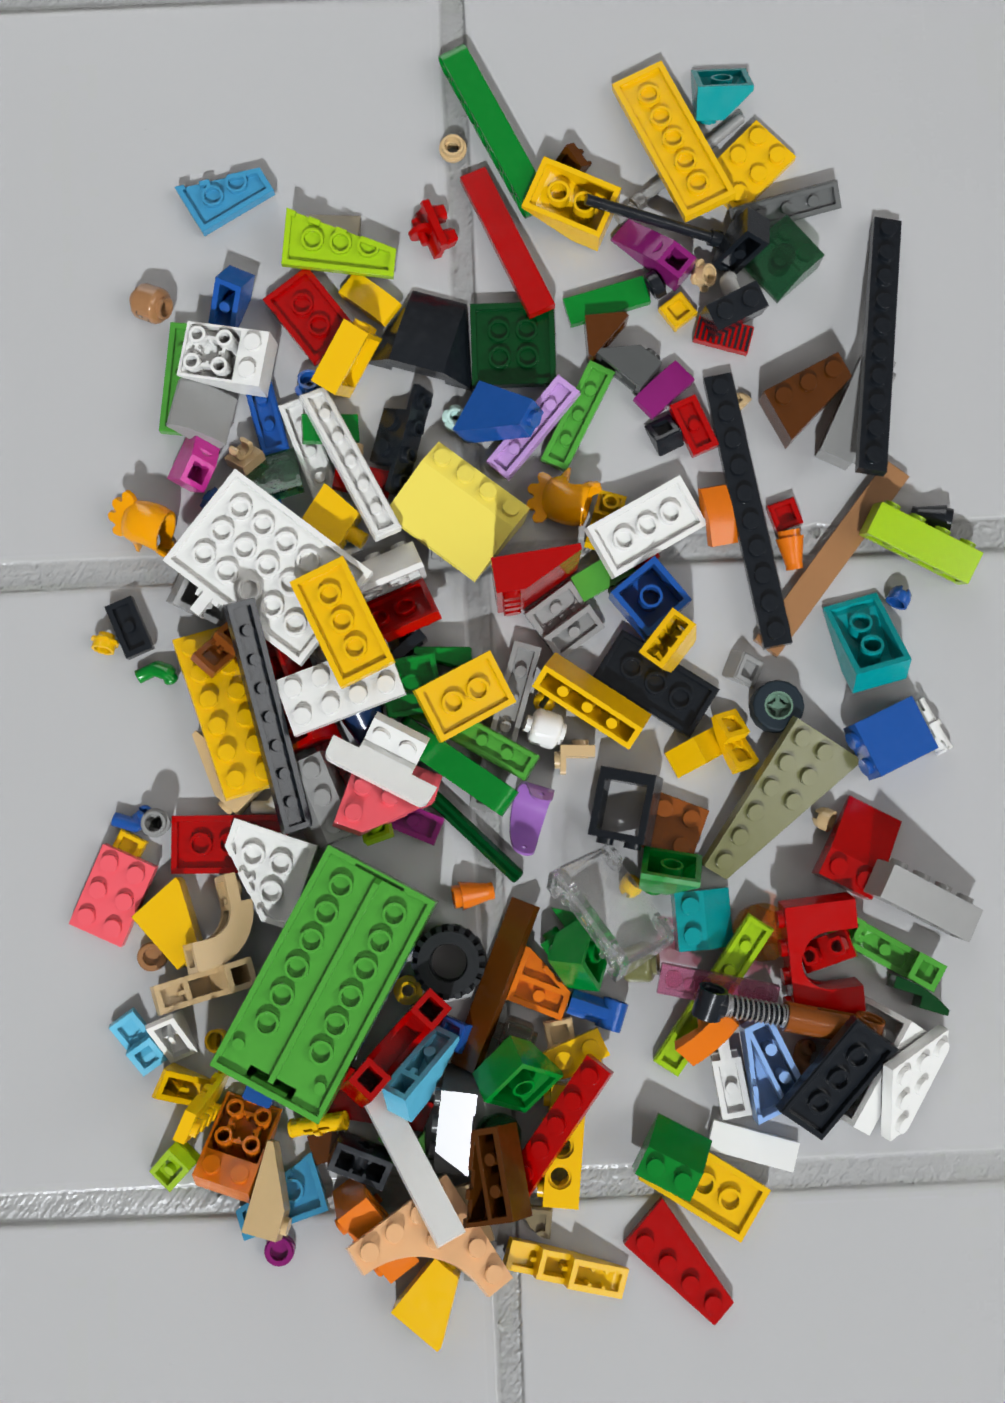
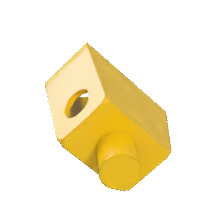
(335, 518)
(669, 641)

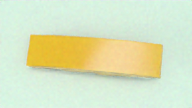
(565, 1267)

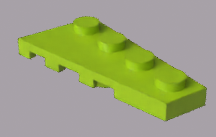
(326, 248)

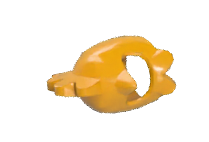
(561, 500)
(143, 522)

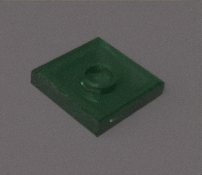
(279, 474)

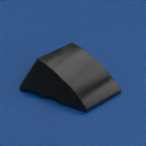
(428, 339)

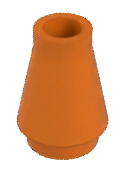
(791, 548)
(471, 894)

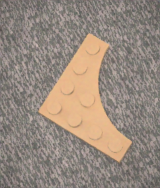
(406, 1235)

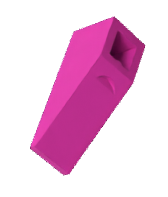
(194, 464)

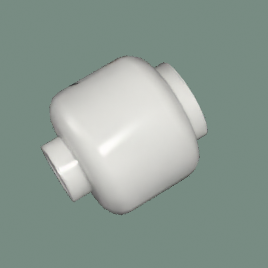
(545, 728)

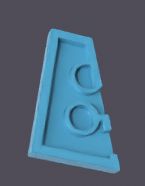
(304, 1190)

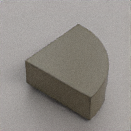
(541, 1220)

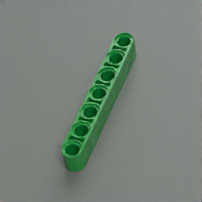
(489, 122)

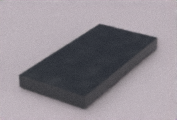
(672, 697)
(836, 1077)

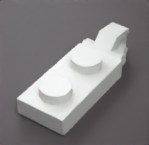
(730, 1082)

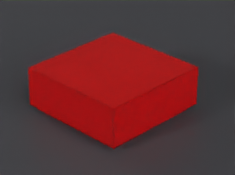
(784, 515)

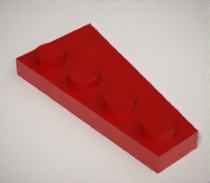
(674, 1257)

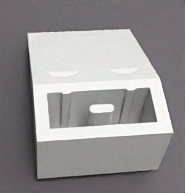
(228, 357)

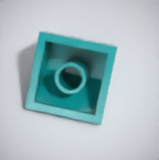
(701, 919)

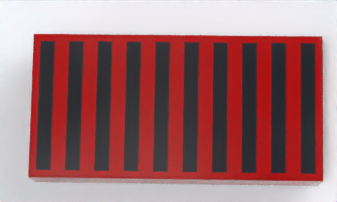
(733, 341)

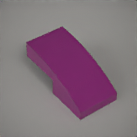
(663, 390)

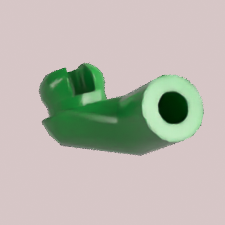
(157, 669)

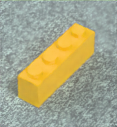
(591, 700)

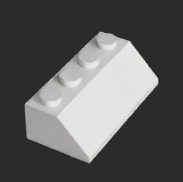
(392, 569)
(902, 1033)

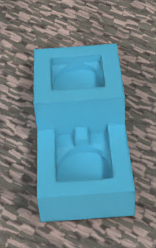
(135, 1039)

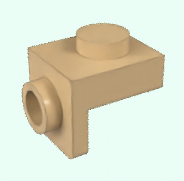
(578, 749)

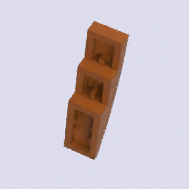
(216, 652)

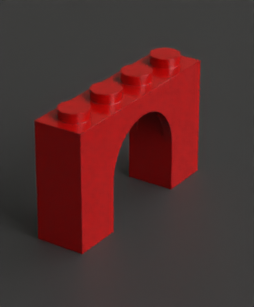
(799, 923)
(395, 1047)

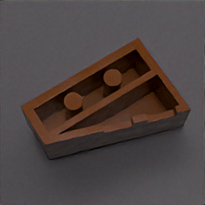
(803, 396)
(497, 1179)

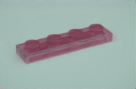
(684, 982)

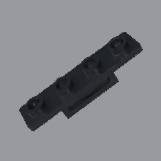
(400, 438)

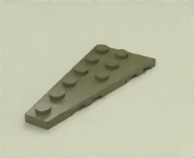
(788, 782)

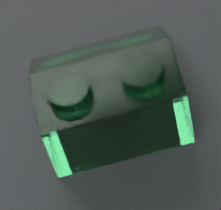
(785, 260)

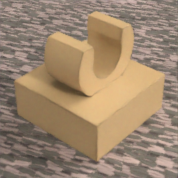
(244, 457)

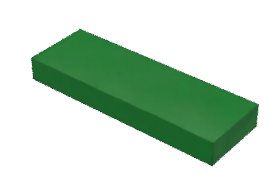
(608, 299)

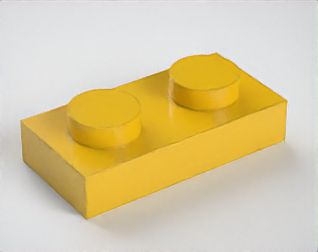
(571, 1053)

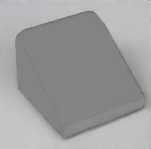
(742, 668)

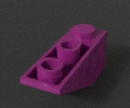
(655, 252)

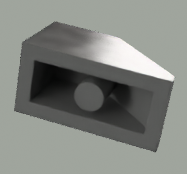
(632, 365)

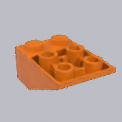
(236, 1147)

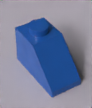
(231, 296)

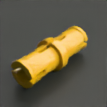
(330, 1122)

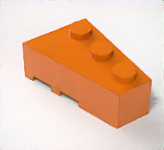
(358, 1213)

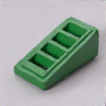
(447, 656)

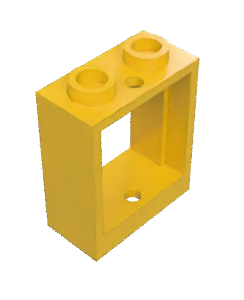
(347, 357)

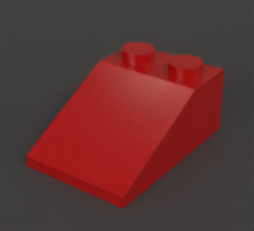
(855, 844)

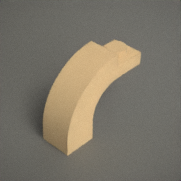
(231, 932)
(203, 986)

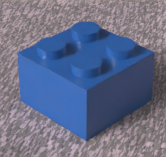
(648, 597)

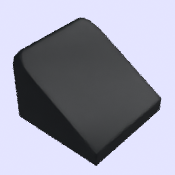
(664, 435)

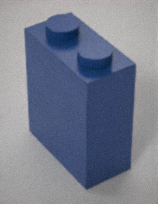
(890, 738)

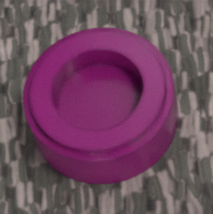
(280, 1252)

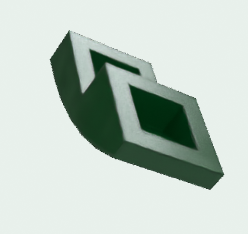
(922, 997)

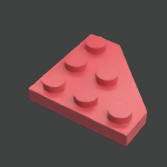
(368, 806)

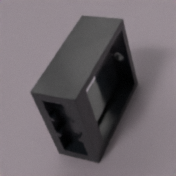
(649, 813)

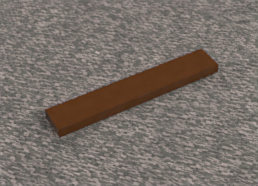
(496, 982)

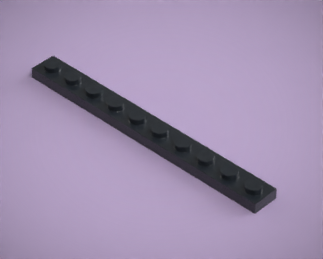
(878, 347)
(748, 511)

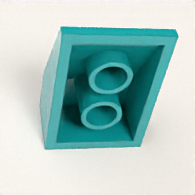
(866, 643)

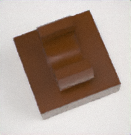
(573, 157)

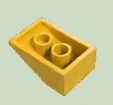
(559, 198)

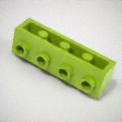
(920, 542)

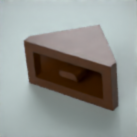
(602, 330)

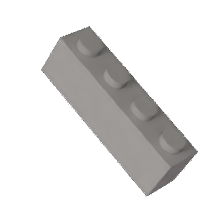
(840, 438)
(922, 899)

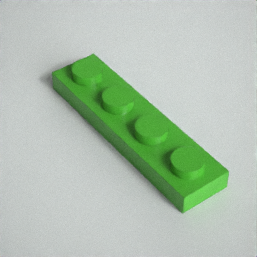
(175, 344)
(578, 418)

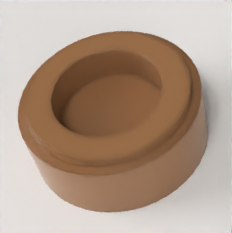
(151, 958)

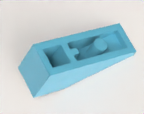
(419, 1074)

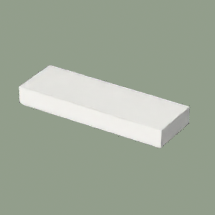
(753, 1145)

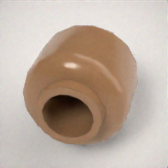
(151, 303)

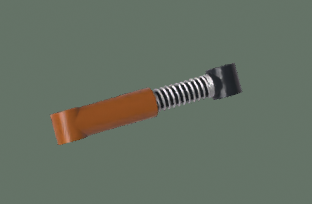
(714, 1003)

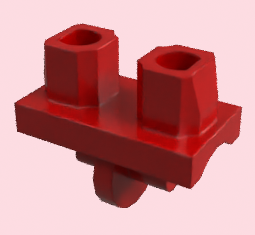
(429, 231)
(828, 951)

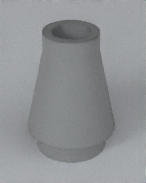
(149, 822)

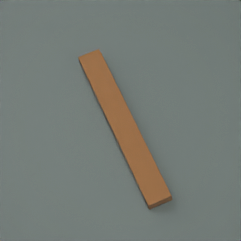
(836, 551)

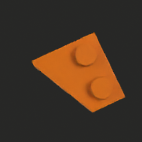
(538, 987)

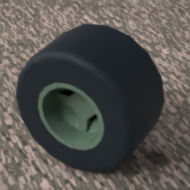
(786, 703)

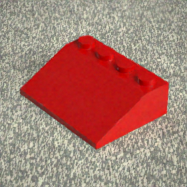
(530, 575)

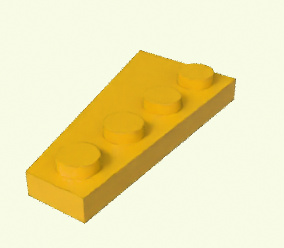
(202, 1109)

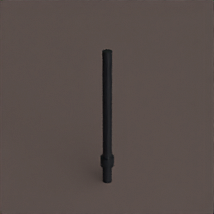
(712, 237)

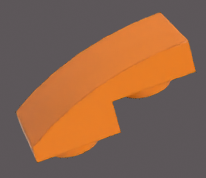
(719, 515)
(705, 1039)

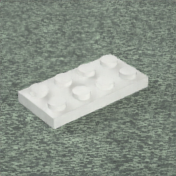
(645, 527)
(316, 700)

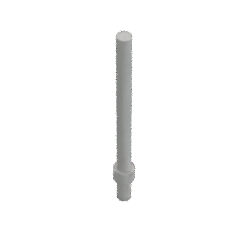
(640, 200)

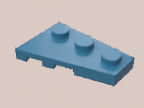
(225, 199)

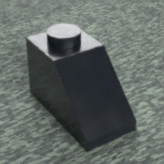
(742, 241)

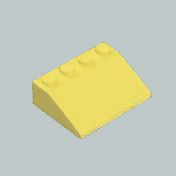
(458, 511)

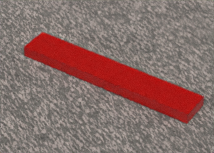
(507, 243)

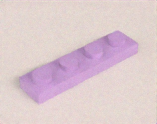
(514, 452)

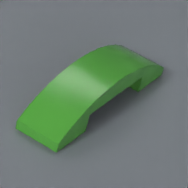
(896, 956)

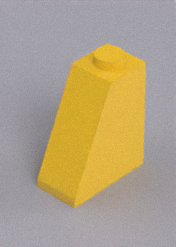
(170, 921)
(428, 1301)

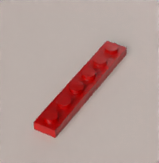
(563, 1118)

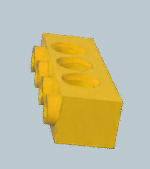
(567, 1191)

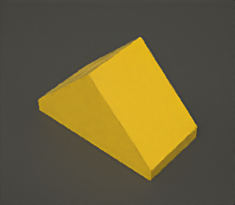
(693, 753)
(179, 1084)

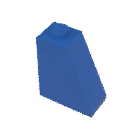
(497, 415)

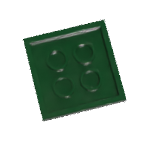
(510, 347)

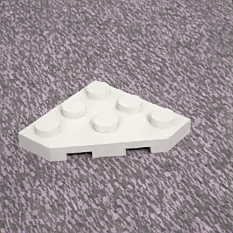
(270, 867)
(908, 1080)

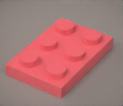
(113, 894)

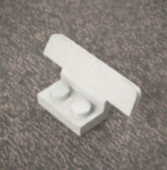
(386, 759)

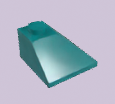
(718, 93)

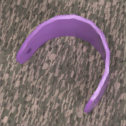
(528, 815)

